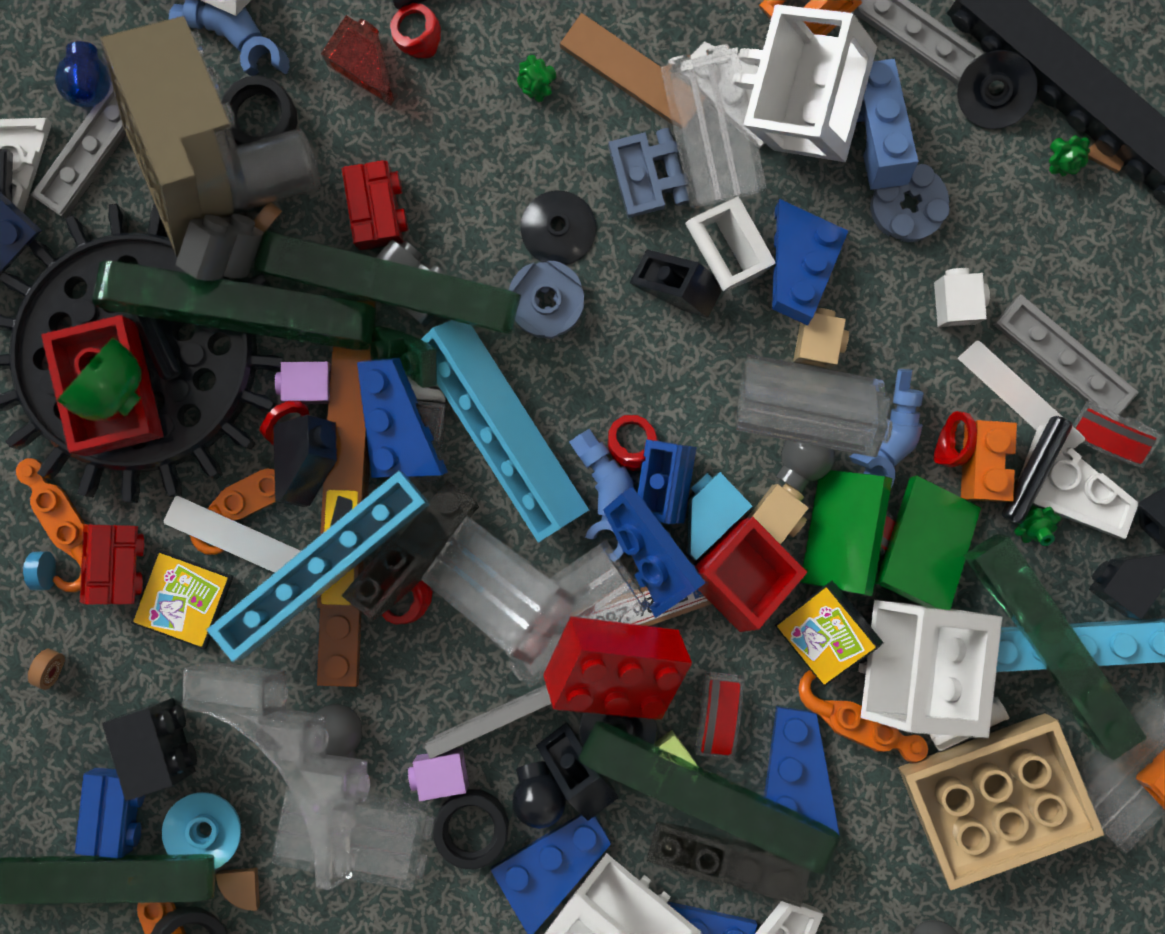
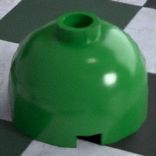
(105, 385)

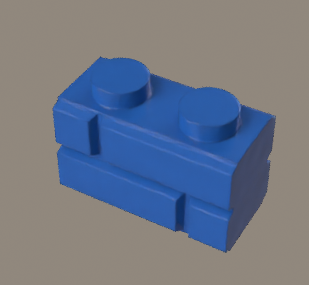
(667, 479)
(105, 819)

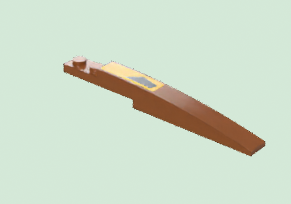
(343, 491)

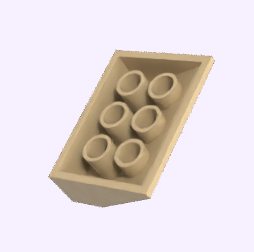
(1001, 800)

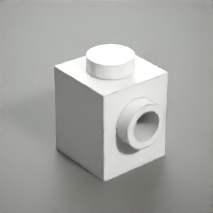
(961, 298)

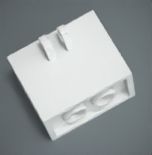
(808, 83)
(931, 670)
(618, 904)

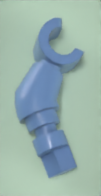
(238, 30)
(905, 430)
(608, 475)

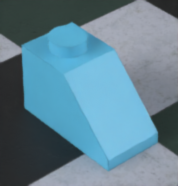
(712, 512)

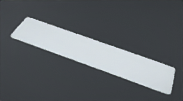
(1013, 389)
(228, 535)

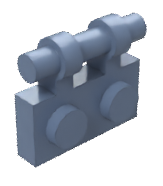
(638, 176)

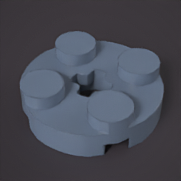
(904, 224)
(568, 298)

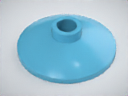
(182, 825)

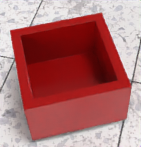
(748, 575)

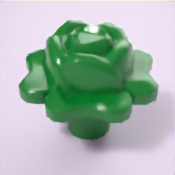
(535, 78)
(1069, 155)
(1039, 526)

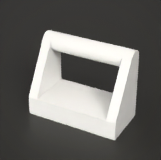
(741, 237)

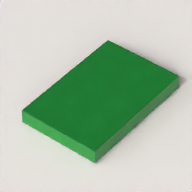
(847, 531)
(928, 544)

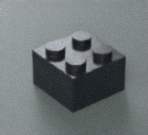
(150, 748)

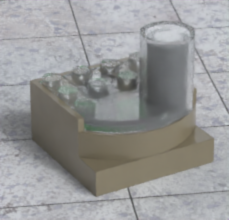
(186, 135)

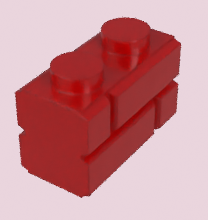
(373, 204)
(110, 564)

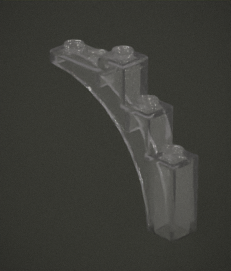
(296, 744)

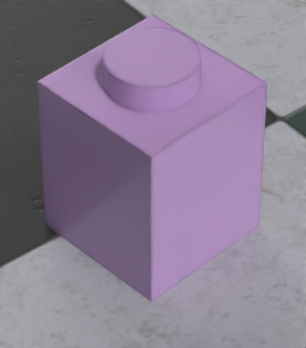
(304, 382)
(439, 776)

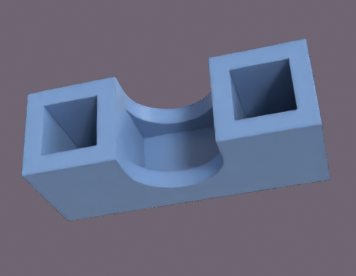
(890, 146)

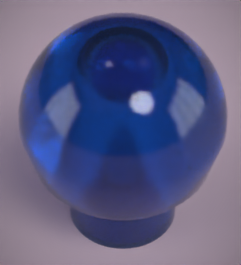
(82, 76)

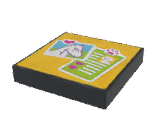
(182, 599)
(828, 633)

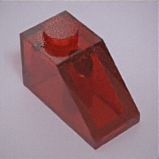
(360, 57)

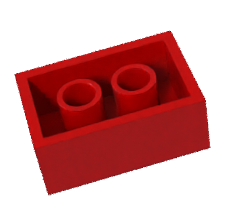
(67, 356)
(616, 668)

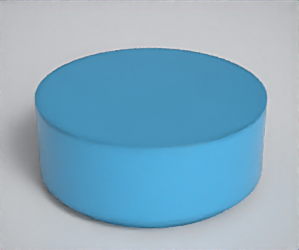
(39, 570)

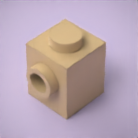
(821, 340)
(781, 512)

